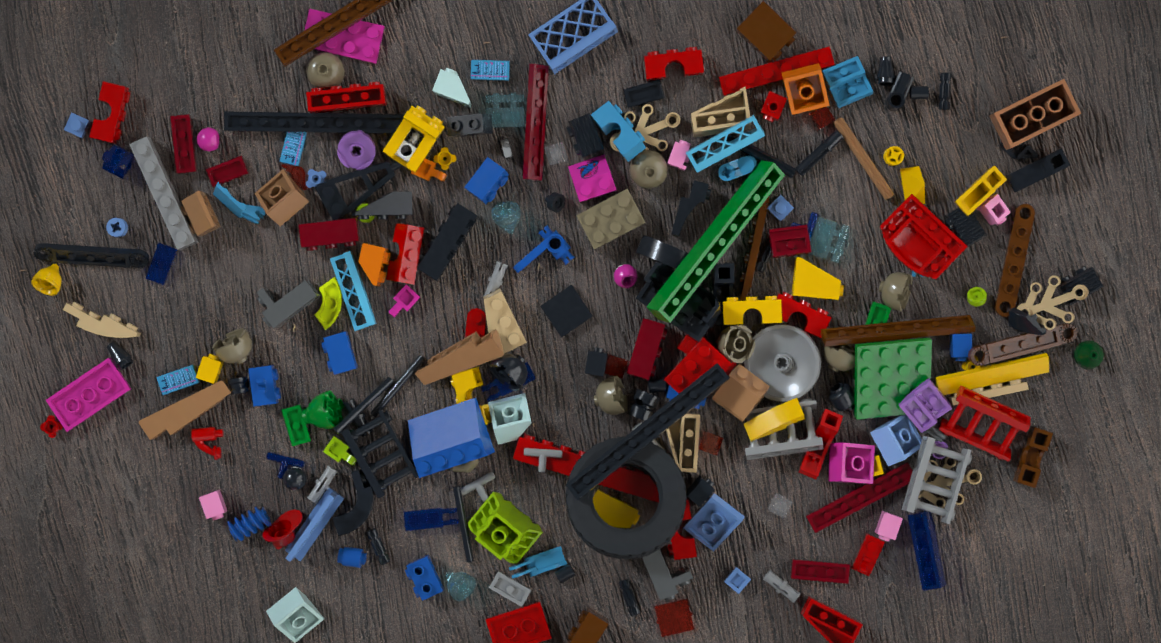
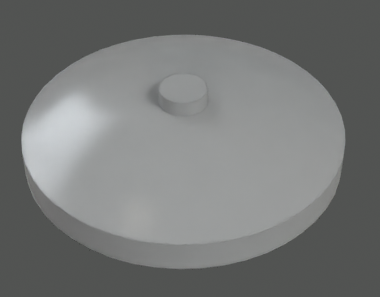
(785, 361)

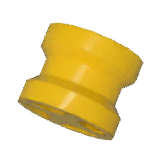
(896, 154)

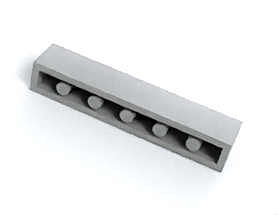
(163, 192)

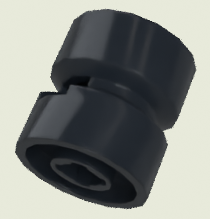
(643, 405)

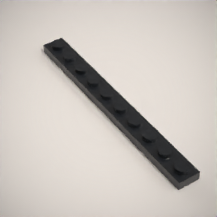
(312, 122)
(647, 431)

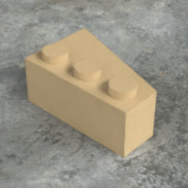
(721, 115)
(501, 318)
(684, 442)

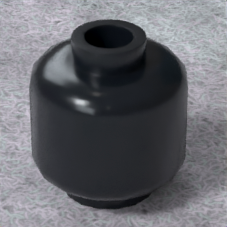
(842, 397)

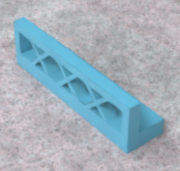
(727, 147)
(358, 286)

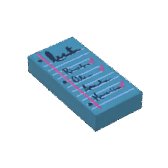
(490, 70)
(293, 148)
(177, 379)

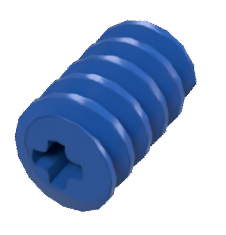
(249, 524)

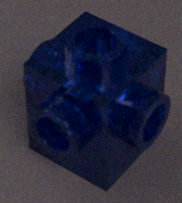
(117, 161)

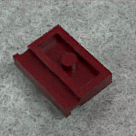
(789, 241)

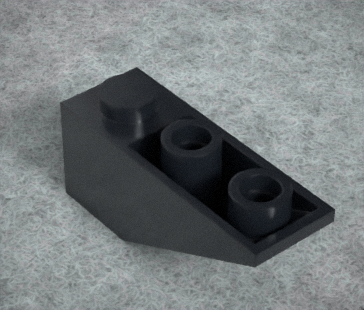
(1038, 170)
(392, 204)

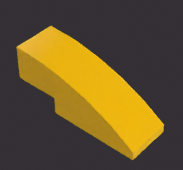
(980, 190)
(774, 420)

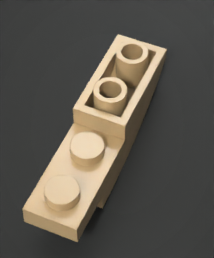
(107, 326)

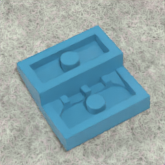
(847, 82)

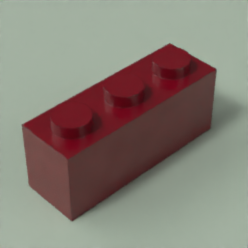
(329, 234)
(646, 349)

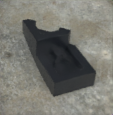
(1020, 151)
(1024, 322)

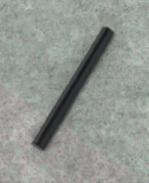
(397, 386)
(363, 405)
(463, 524)

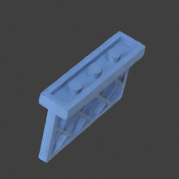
(578, 48)
(314, 525)

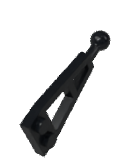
(332, 197)

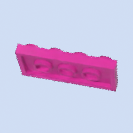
(357, 42)
(88, 394)

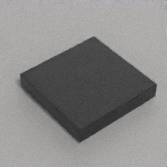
(566, 311)

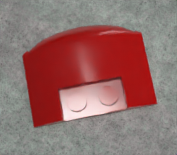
(920, 239)

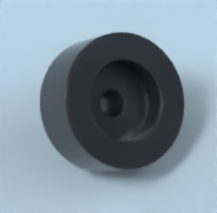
(555, 201)

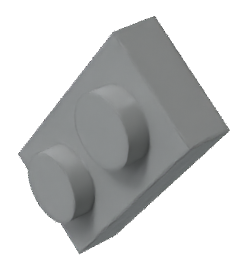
(510, 588)

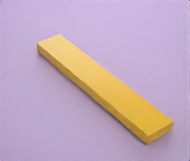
(994, 374)

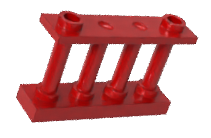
(992, 408)

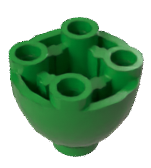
(324, 411)

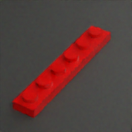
(773, 71)

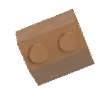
(281, 198)
(200, 213)
(741, 392)

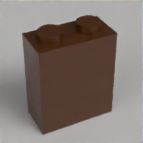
(766, 32)

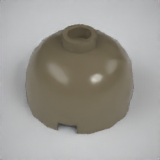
(325, 70)
(648, 169)
(896, 290)
(736, 343)
(234, 347)
(840, 357)
(610, 396)

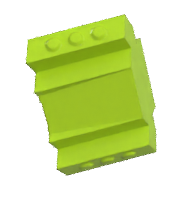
(503, 529)

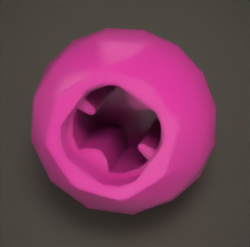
(208, 139)
(625, 276)

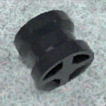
(238, 385)

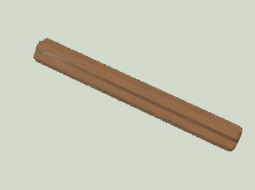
(863, 158)

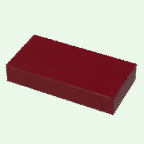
(227, 171)

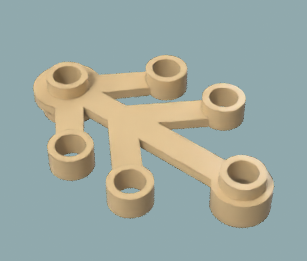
(649, 129)
(1047, 304)
(942, 482)

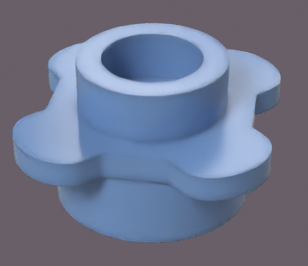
(312, 175)

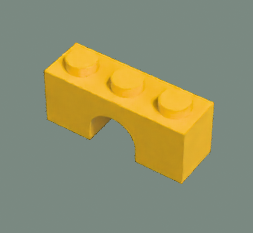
(769, 309)
(464, 384)

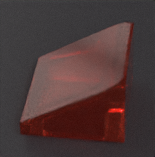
(822, 117)
(616, 366)
(711, 443)

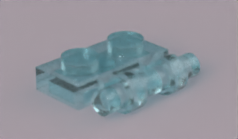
(506, 116)
(823, 237)

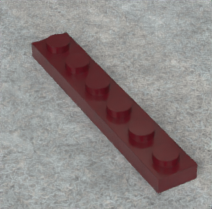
(535, 122)
(860, 497)

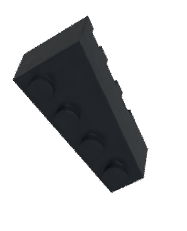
(447, 242)

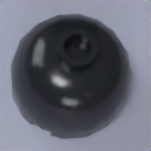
(510, 370)

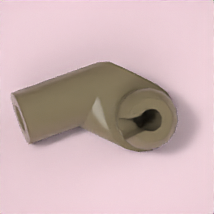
(466, 467)

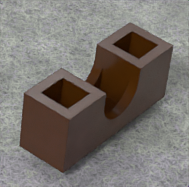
(1033, 450)

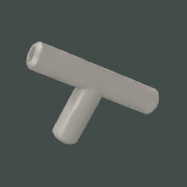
(542, 454)
(478, 485)

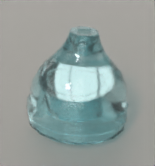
(506, 215)
(460, 585)

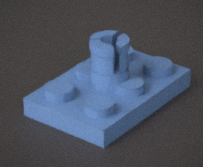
(713, 522)

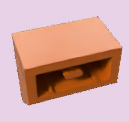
(373, 261)

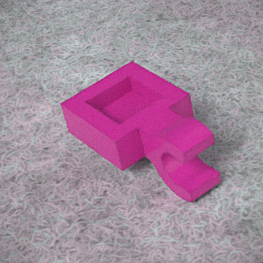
(405, 299)

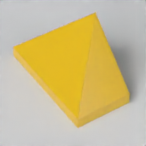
(913, 183)

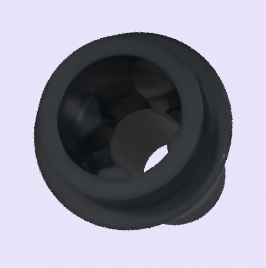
(885, 72)
(119, 356)

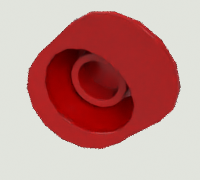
(283, 529)

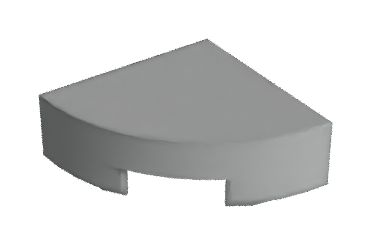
(506, 148)

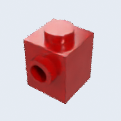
(772, 106)

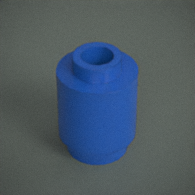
(352, 557)

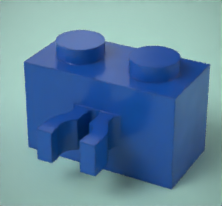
(264, 385)

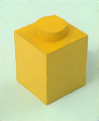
(210, 368)

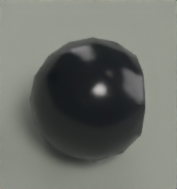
(294, 478)

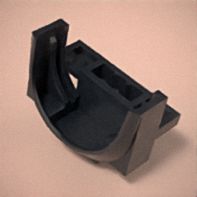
(696, 315)

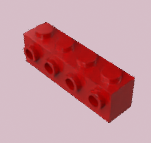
(346, 98)

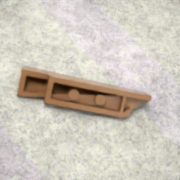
(462, 356)
(184, 411)

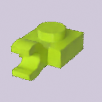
(338, 449)

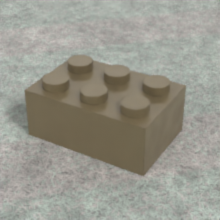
(610, 219)

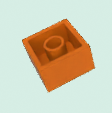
(805, 89)

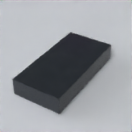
(643, 93)

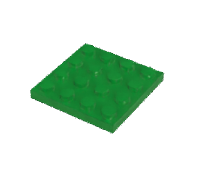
(888, 374)

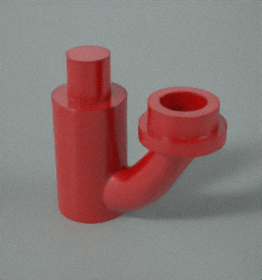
(200, 435)

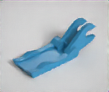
(239, 209)
(541, 562)

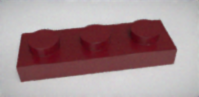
(183, 144)
(820, 571)

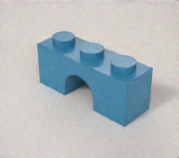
(609, 119)

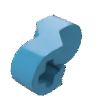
(729, 172)

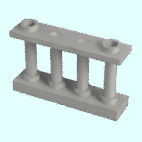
(792, 445)
(918, 483)

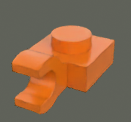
(428, 169)

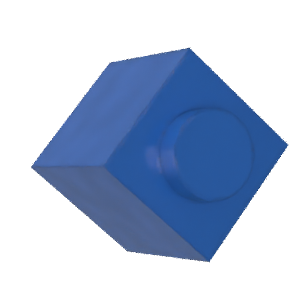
(960, 346)

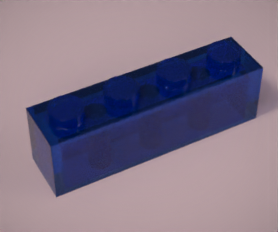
(926, 550)

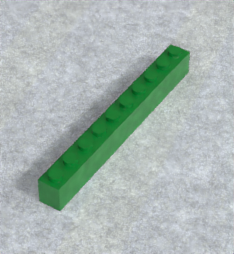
(715, 241)

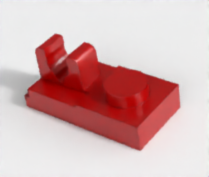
(868, 554)

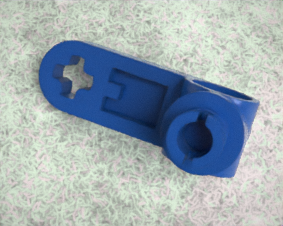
(562, 252)

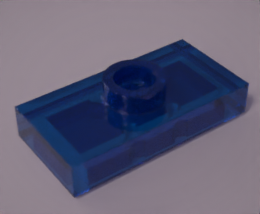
(161, 263)

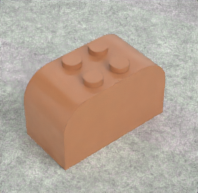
(1035, 114)

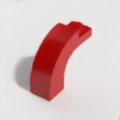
(826, 428)

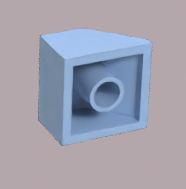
(897, 439)

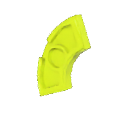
(330, 304)

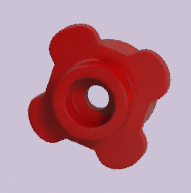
(46, 426)

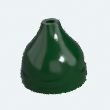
(1088, 354)

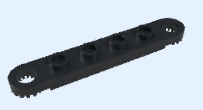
(91, 255)

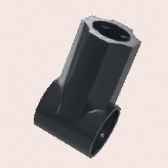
(899, 90)

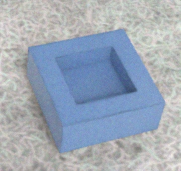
(77, 125)
(780, 208)
(737, 580)

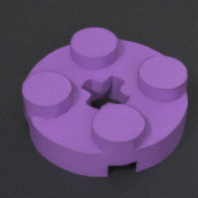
(358, 139)

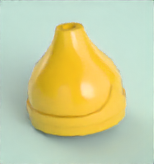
(47, 280)

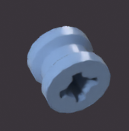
(120, 229)

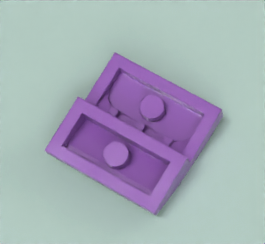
(925, 405)

